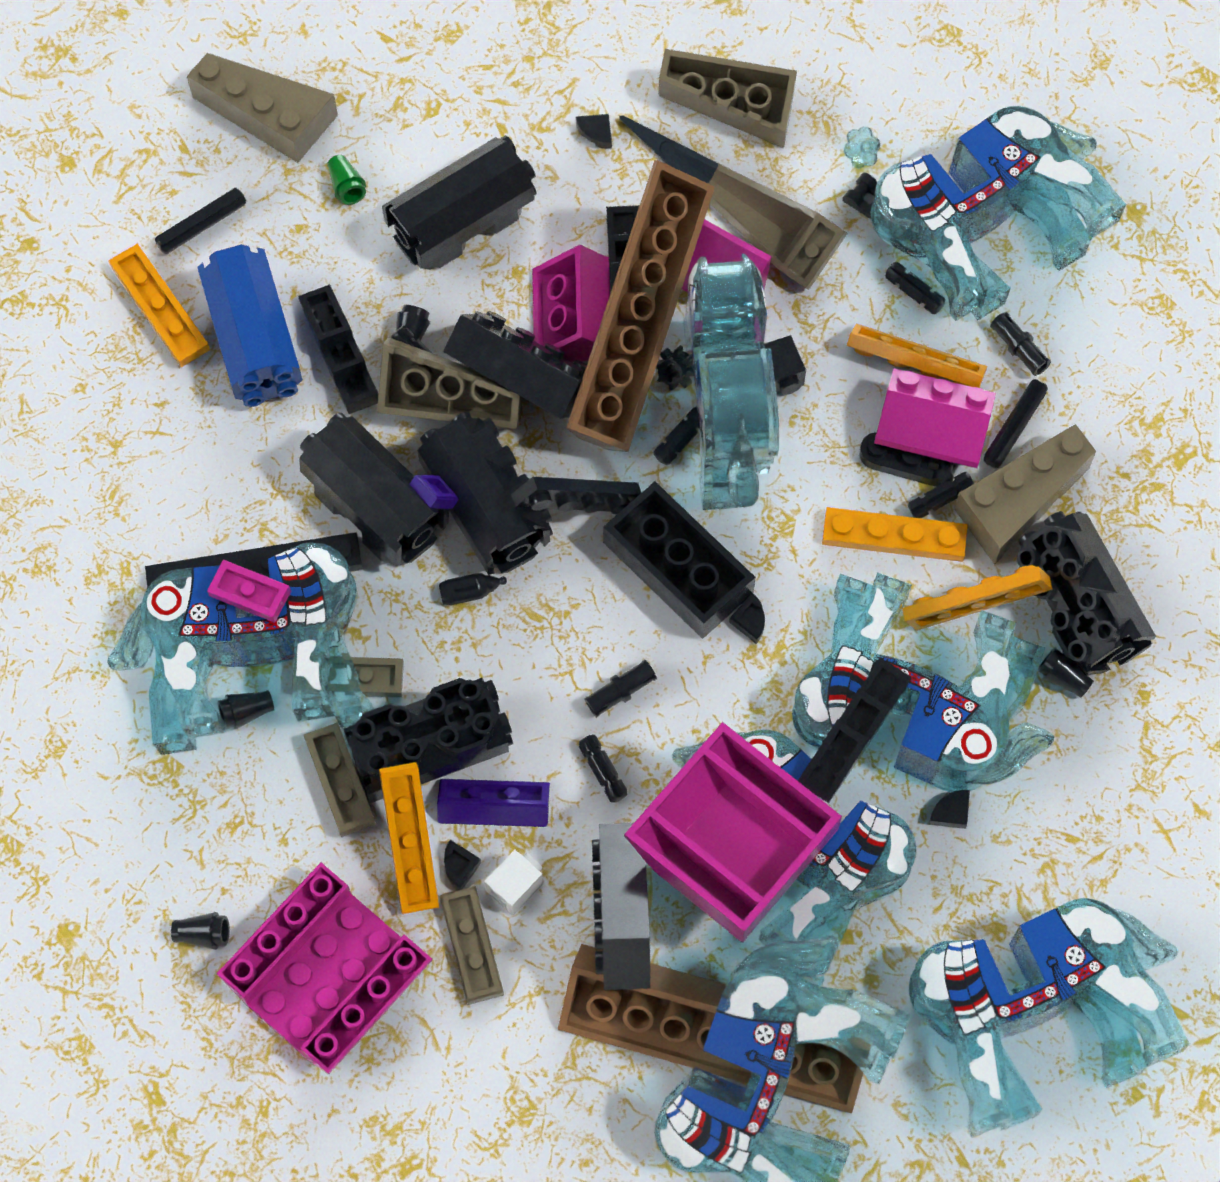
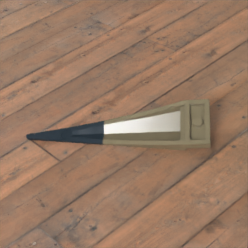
(786, 230)

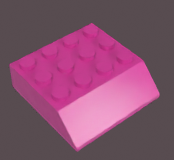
(732, 831)

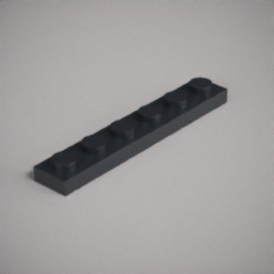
(257, 558)

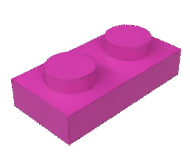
(249, 590)

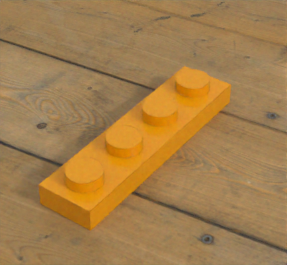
(159, 305)
(905, 353)
(894, 534)
(988, 594)
(409, 837)

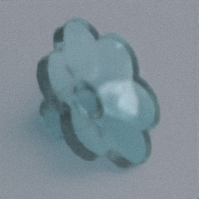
(862, 147)

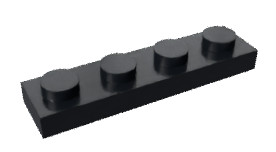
(575, 494)

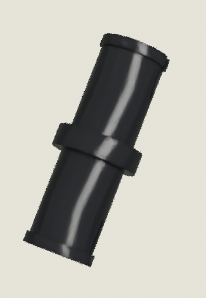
(1020, 343)
(620, 688)

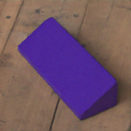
(493, 802)

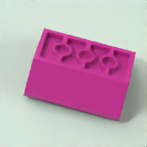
(323, 969)

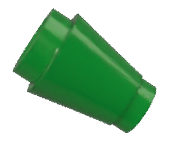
(346, 181)

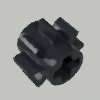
(669, 373)

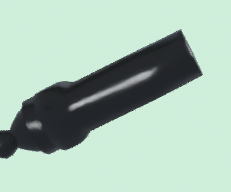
(468, 588)

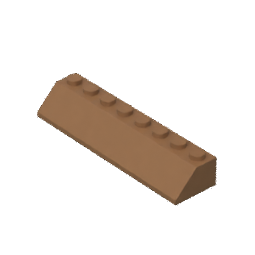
(640, 308)
(674, 1023)

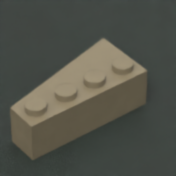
(731, 91)
(264, 104)
(440, 389)
(1021, 492)

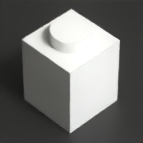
(514, 881)

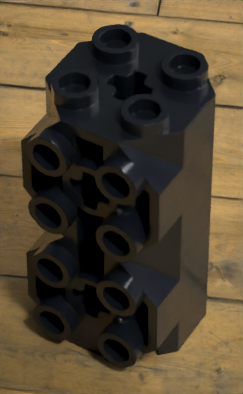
(462, 200)
(483, 479)
(371, 489)
(1090, 601)
(440, 733)

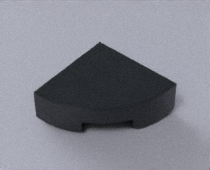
(595, 129)
(749, 618)
(952, 810)
(459, 864)

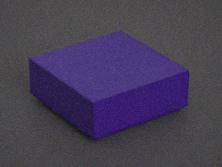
(434, 491)

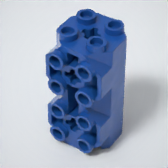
(250, 325)

